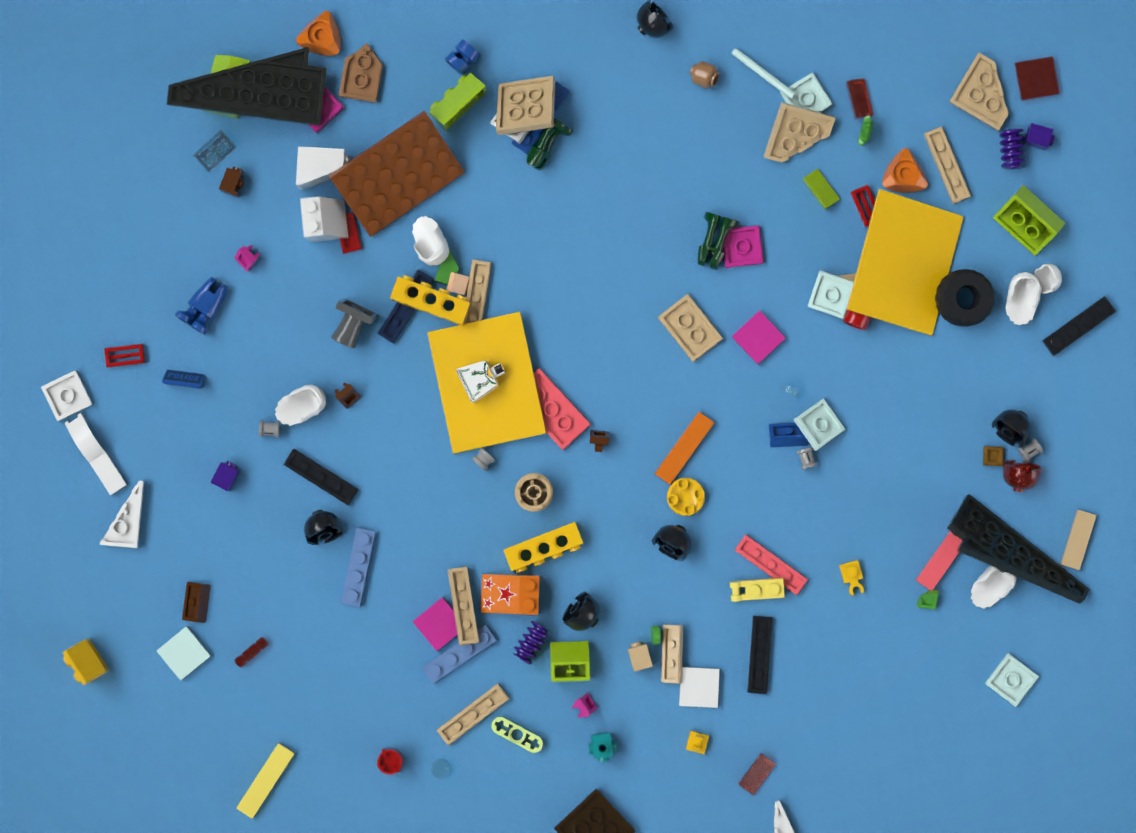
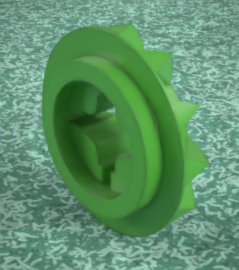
(865, 130)

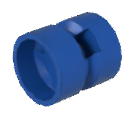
(462, 57)

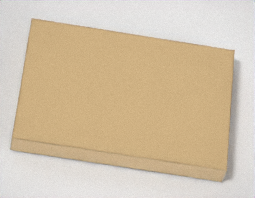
(690, 328)

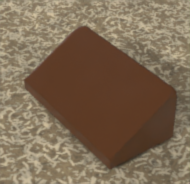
(196, 602)

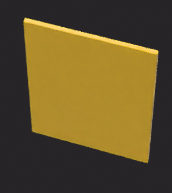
(904, 262)
(507, 411)

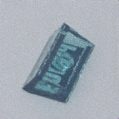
(215, 151)

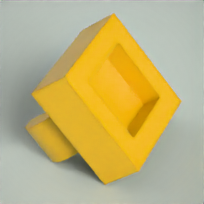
(697, 742)

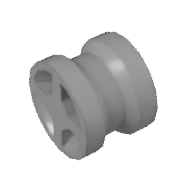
(483, 459)

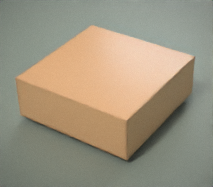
(457, 283)

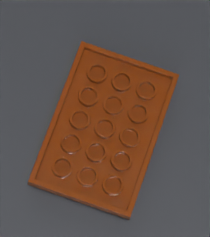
(396, 173)

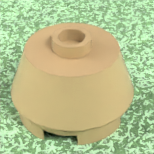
(533, 492)

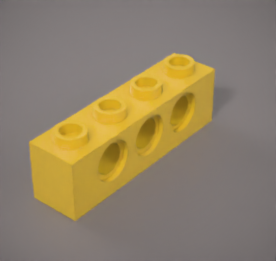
(400, 295)
(569, 531)

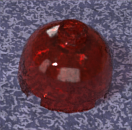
(1021, 475)

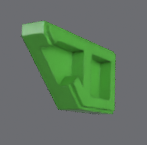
(446, 268)

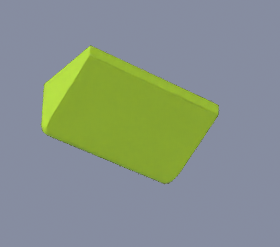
(820, 189)

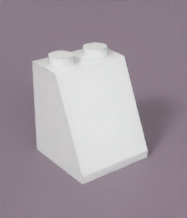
(317, 164)
(324, 218)

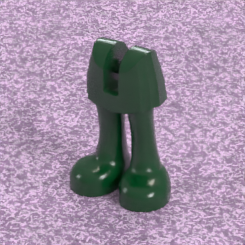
(540, 153)
(717, 251)

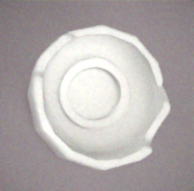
(1049, 277)

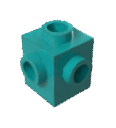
(599, 739)

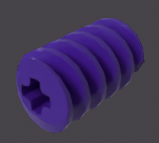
(1011, 149)
(531, 642)

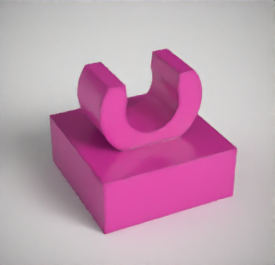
(246, 258)
(585, 705)

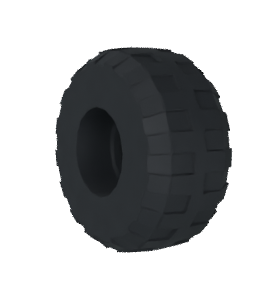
(982, 297)

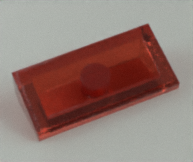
(859, 98)
(756, 773)

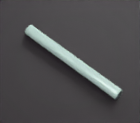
(763, 73)

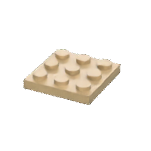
(525, 105)

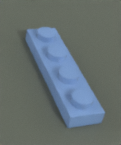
(358, 567)
(457, 655)

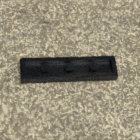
(320, 477)
(759, 654)

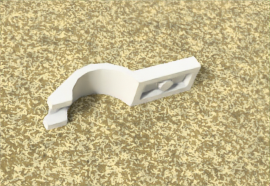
(95, 455)

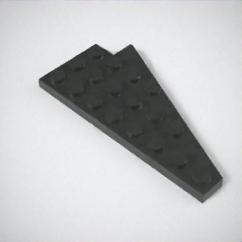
(267, 89)
(1000, 546)

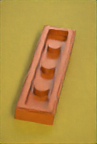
(684, 448)

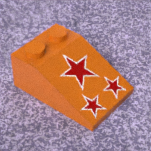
(510, 594)

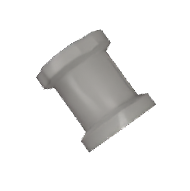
(269, 429)
(1030, 450)
(806, 458)

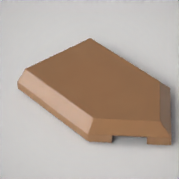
(361, 76)

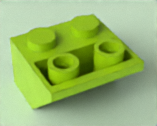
(570, 661)

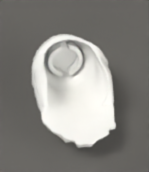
(430, 242)
(1023, 297)
(300, 405)
(991, 587)

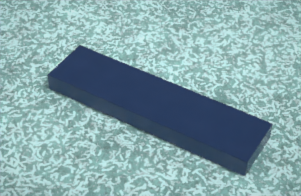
(401, 313)

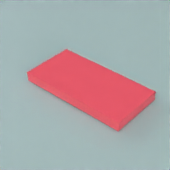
(560, 416)

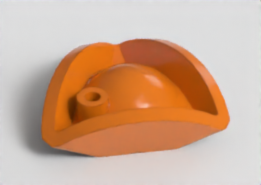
(321, 35)
(904, 174)

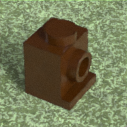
(232, 181)

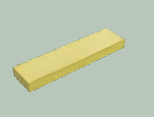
(265, 780)

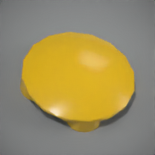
(685, 496)

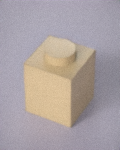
(639, 656)

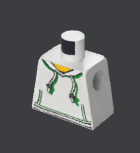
(479, 379)

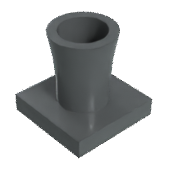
(352, 322)

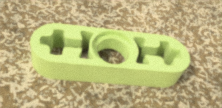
(518, 742)

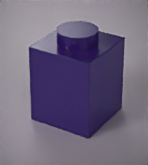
(1039, 136)
(225, 475)

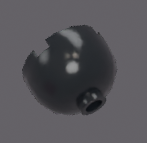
(653, 20)
(1013, 427)
(322, 526)
(673, 541)
(582, 614)

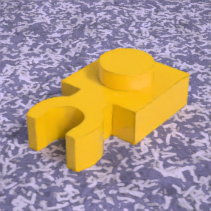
(851, 574)

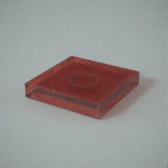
(1036, 78)

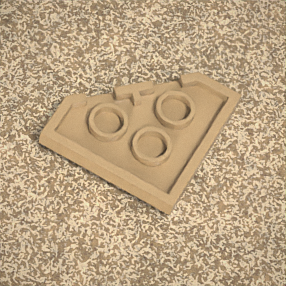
(982, 93)
(796, 131)

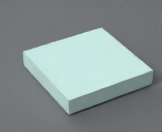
(808, 94)
(831, 294)
(819, 424)
(183, 653)
(1011, 679)

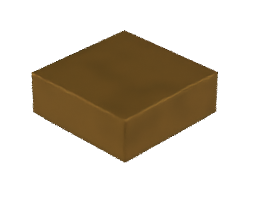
(992, 456)

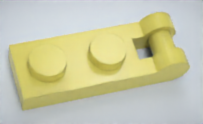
(757, 589)

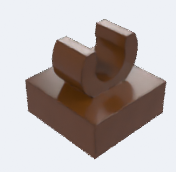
(347, 395)
(599, 438)

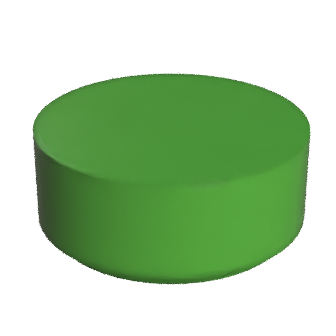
(655, 635)

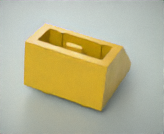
(85, 662)

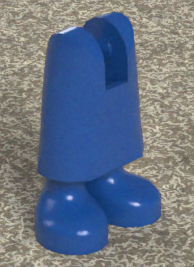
(206, 303)

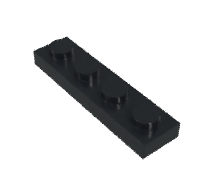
(1078, 326)

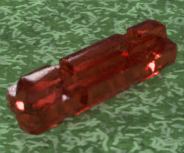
(251, 652)

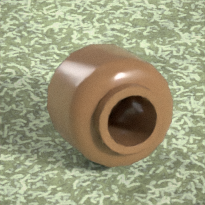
(704, 74)

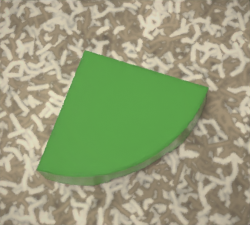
(928, 599)

